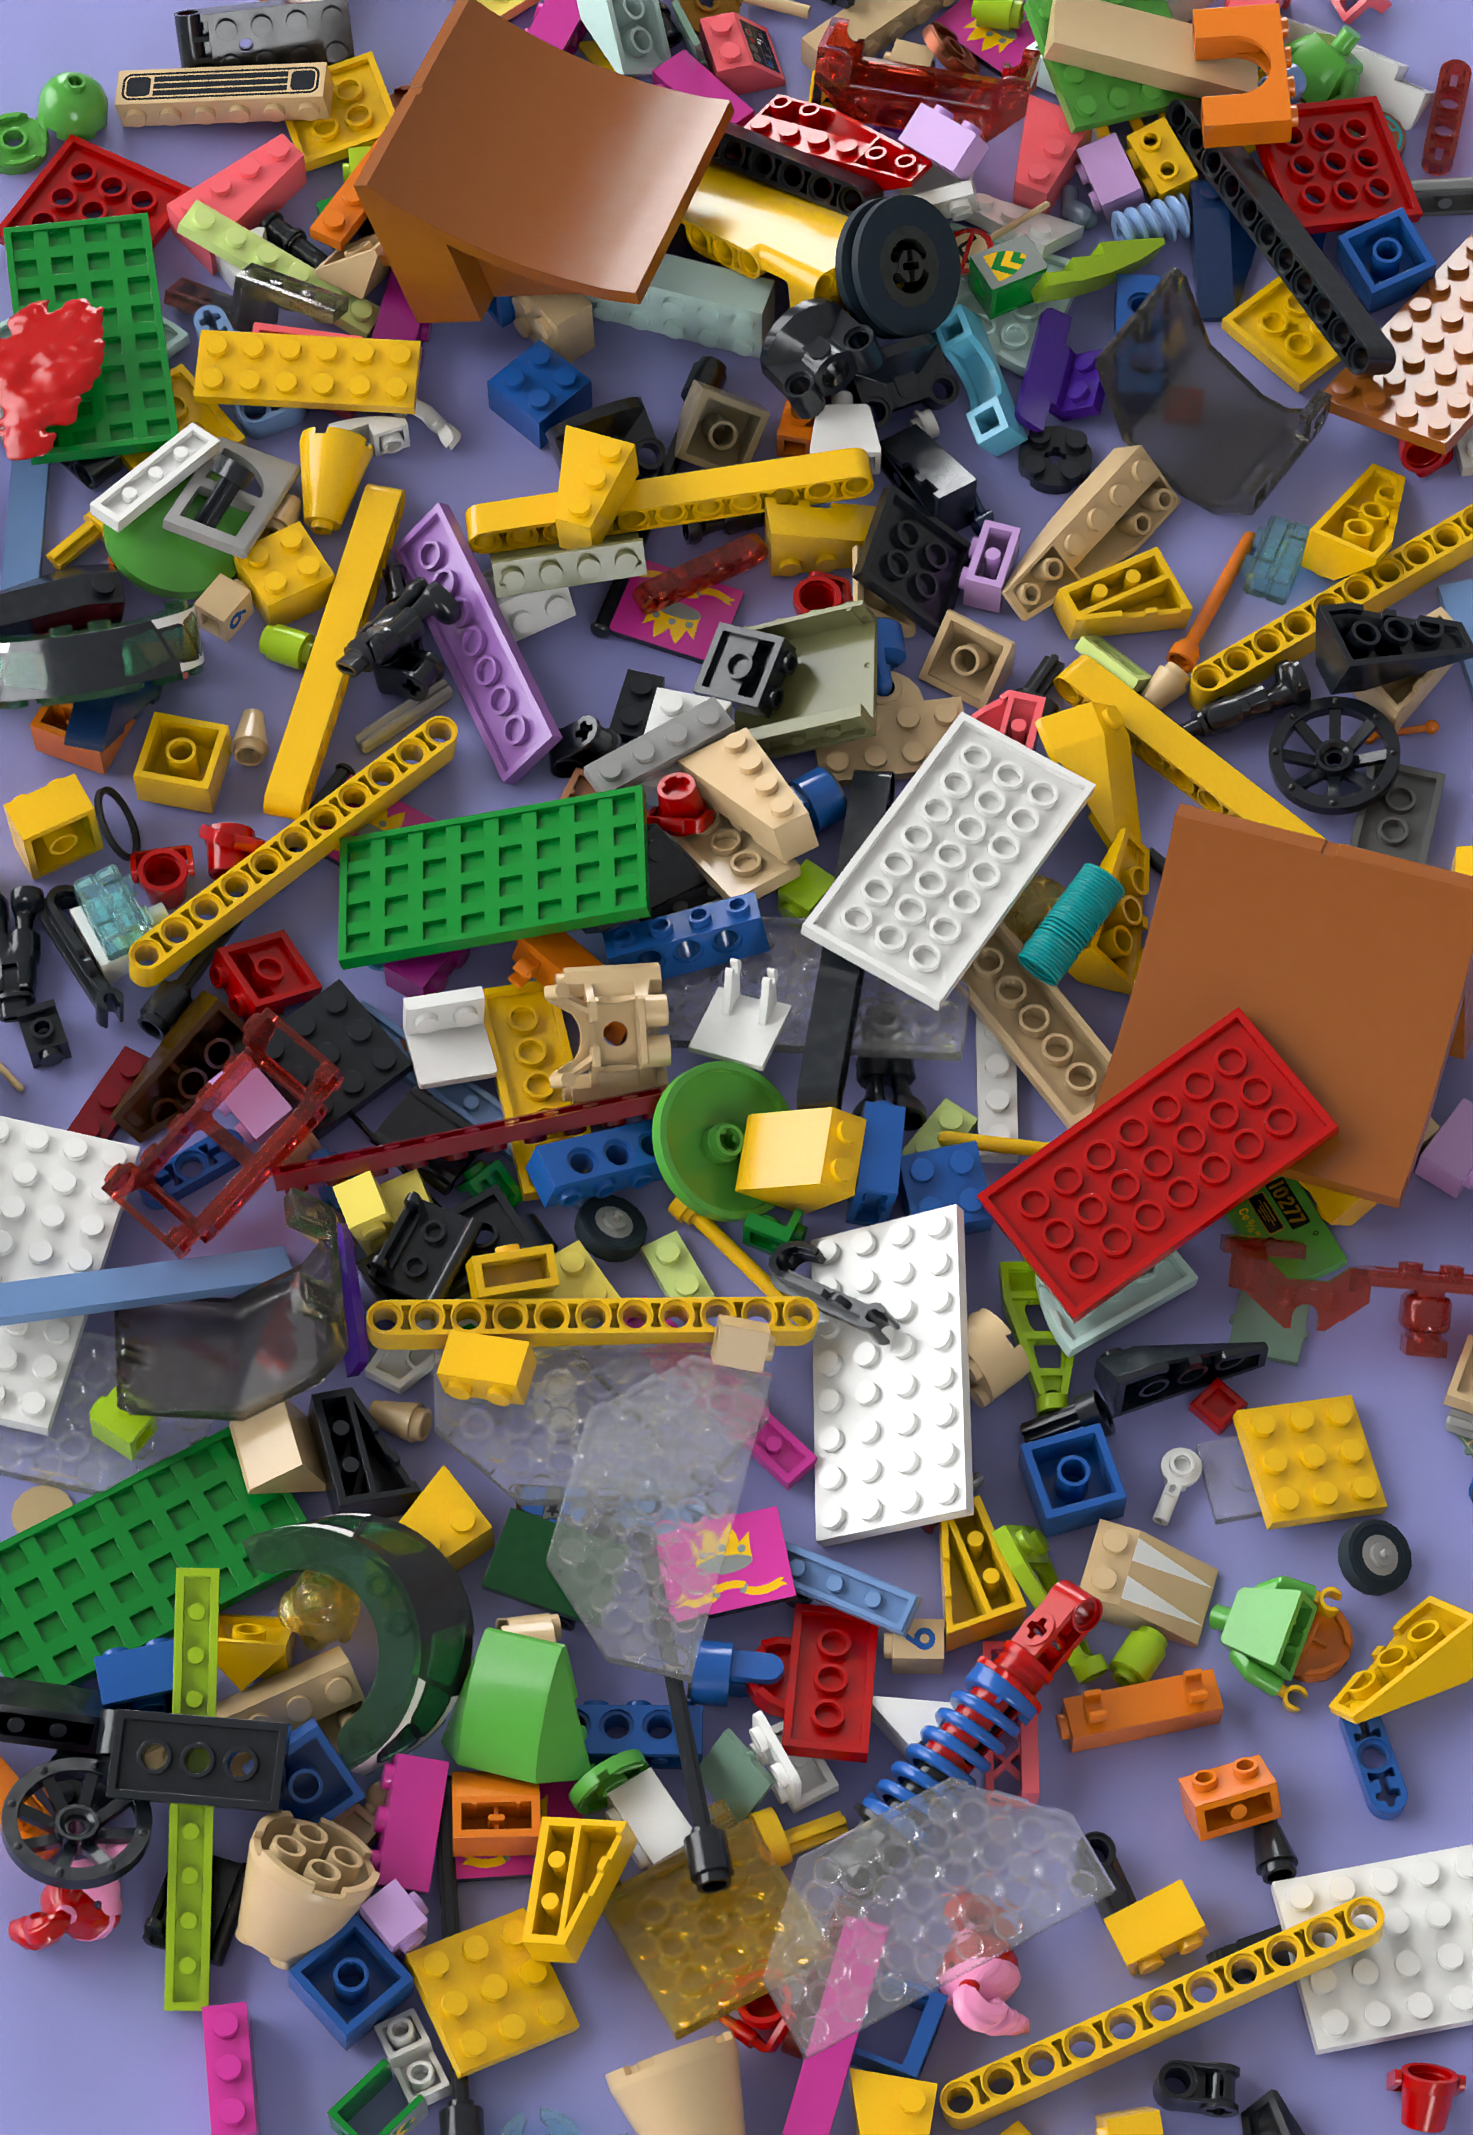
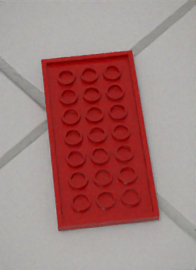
(1157, 1164)

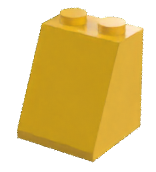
(801, 1157)

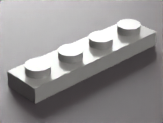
(660, 747)

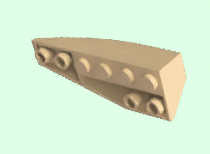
(1093, 529)
(314, 1688)

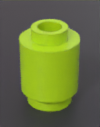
(998, 13)
(286, 645)
(1138, 1656)

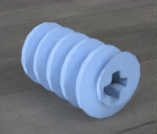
(1153, 220)

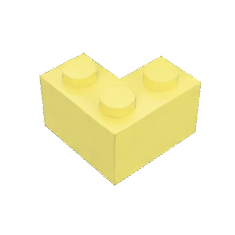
(375, 1208)

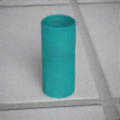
(1078, 915)

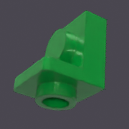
(483, 1176)
(767, 1233)

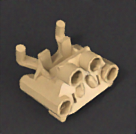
(620, 995)

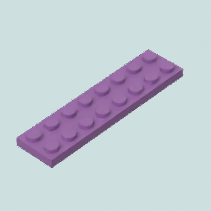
(480, 648)

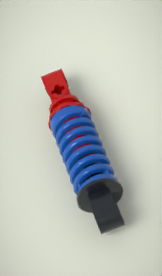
(995, 1697)

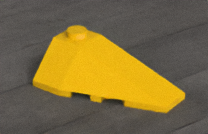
(1098, 748)

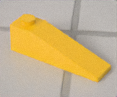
(1357, 526)
(1116, 949)
(1423, 1658)

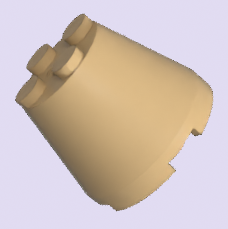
(301, 1886)
(684, 2090)

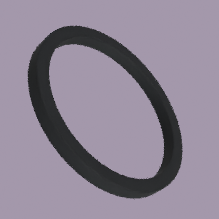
(104, 827)

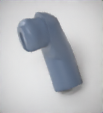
(1075, 211)

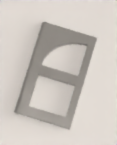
(275, 480)

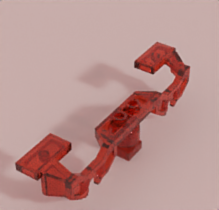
(1422, 1310)

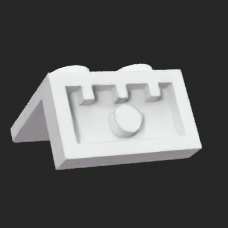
(448, 1037)

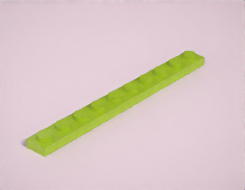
(192, 1826)

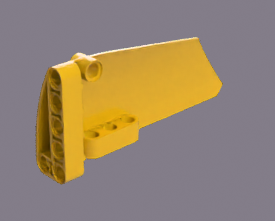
(766, 230)

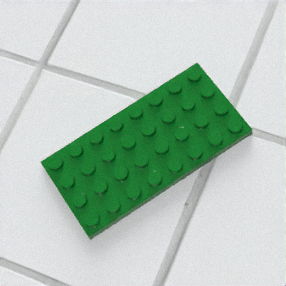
(113, 268)
(493, 877)
(109, 1563)

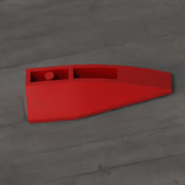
(840, 141)

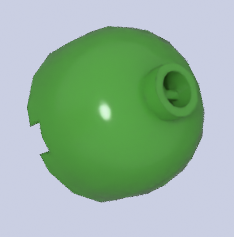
(73, 105)

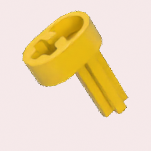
(76, 542)
(797, 1839)

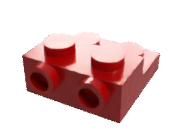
(263, 975)

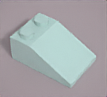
(627, 33)

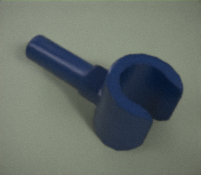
(981, 514)

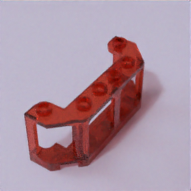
(891, 91)
(256, 1167)

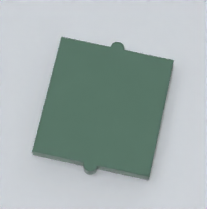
(688, 34)
(1254, 1324)
(735, 1775)

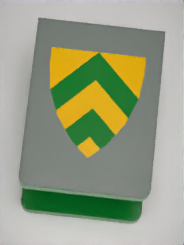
(1005, 275)
(363, 2093)

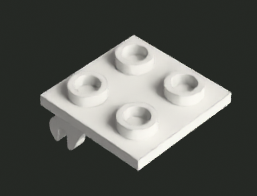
(741, 1026)

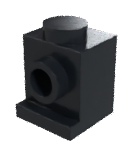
(43, 1034)

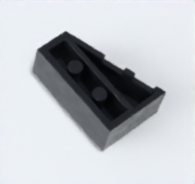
(929, 476)
(668, 872)
(355, 1459)

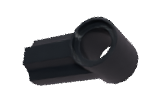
(1123, 1895)

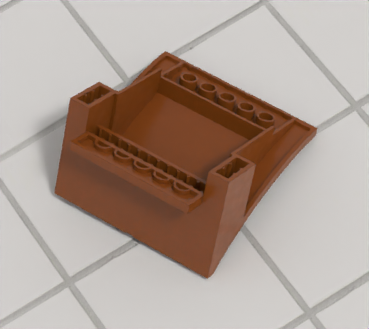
(530, 172)
(1338, 962)

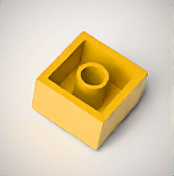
(286, 575)
(183, 762)
(53, 826)

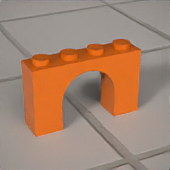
(1256, 36)

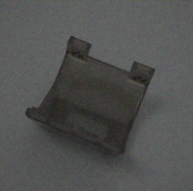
(1195, 411)
(242, 1351)

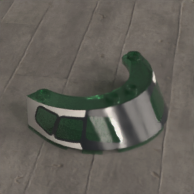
(101, 659)
(417, 1614)

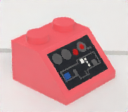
(740, 53)

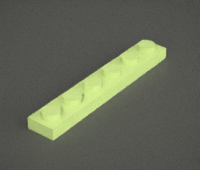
(243, 247)

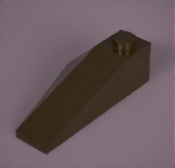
(180, 1067)

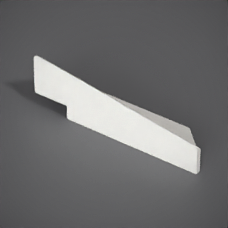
(1379, 78)

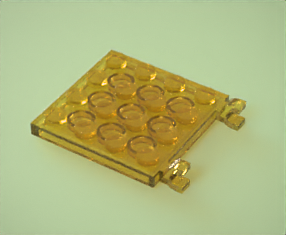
(699, 1949)

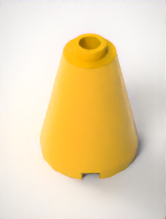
(331, 475)

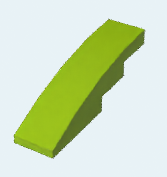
(1098, 270)

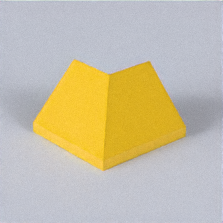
(253, 1647)

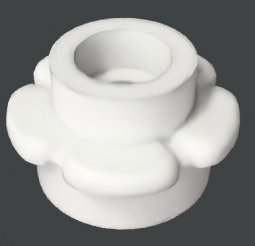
(927, 422)

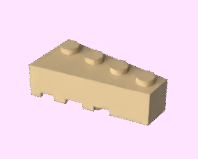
(750, 791)

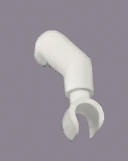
(435, 422)

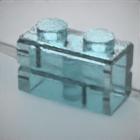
(1276, 560)
(112, 911)

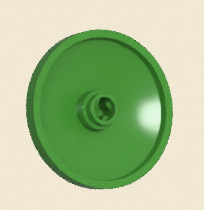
(167, 561)
(702, 1133)

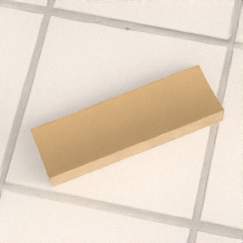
(1140, 49)
(1037, 1028)

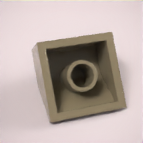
(718, 427)

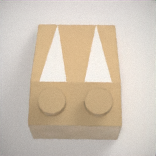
(1148, 1583)

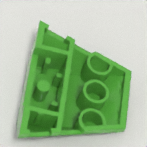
(519, 1712)

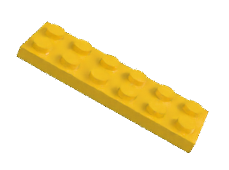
(307, 372)
(527, 1047)

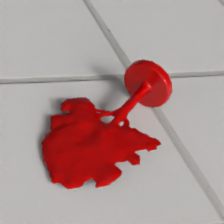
(45, 372)

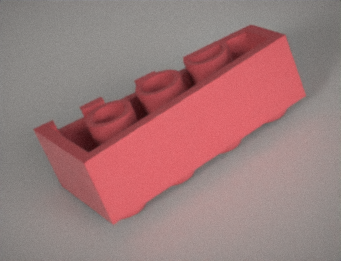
(244, 191)

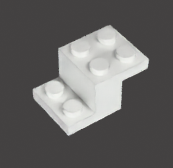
(946, 193)

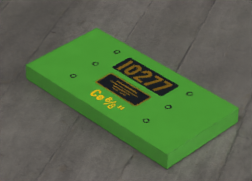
(1287, 1212)

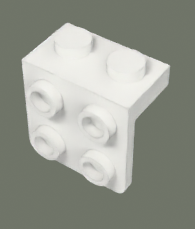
(532, 611)
(798, 1779)

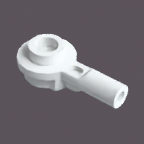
(1180, 1470)

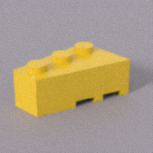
(813, 537)

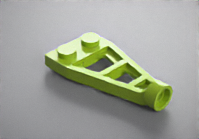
(1017, 1291)
(1026, 1552)

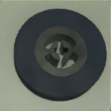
(870, 270)

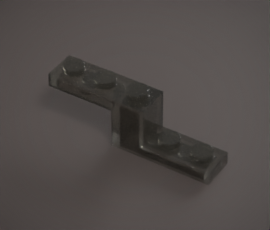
(258, 297)

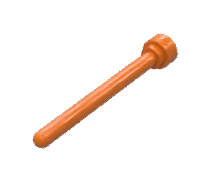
(1186, 650)

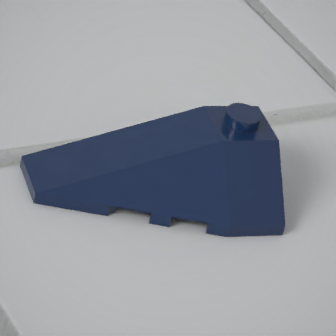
(1219, 253)
(101, 721)

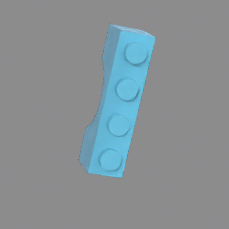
(972, 356)

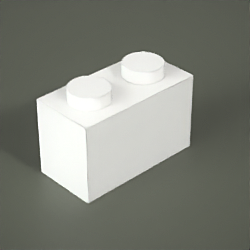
(652, 1817)

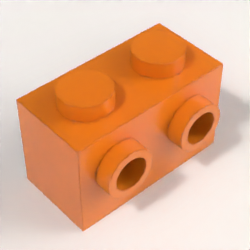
(1230, 1797)

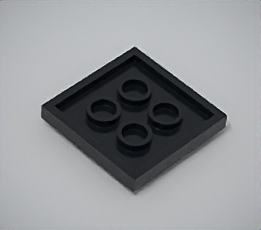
(912, 560)
(350, 1040)

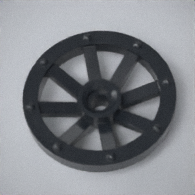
(1332, 752)
(74, 1828)

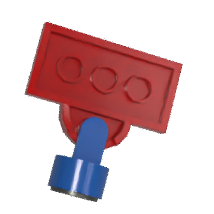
(813, 1681)

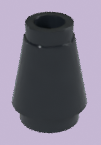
(1273, 1853)

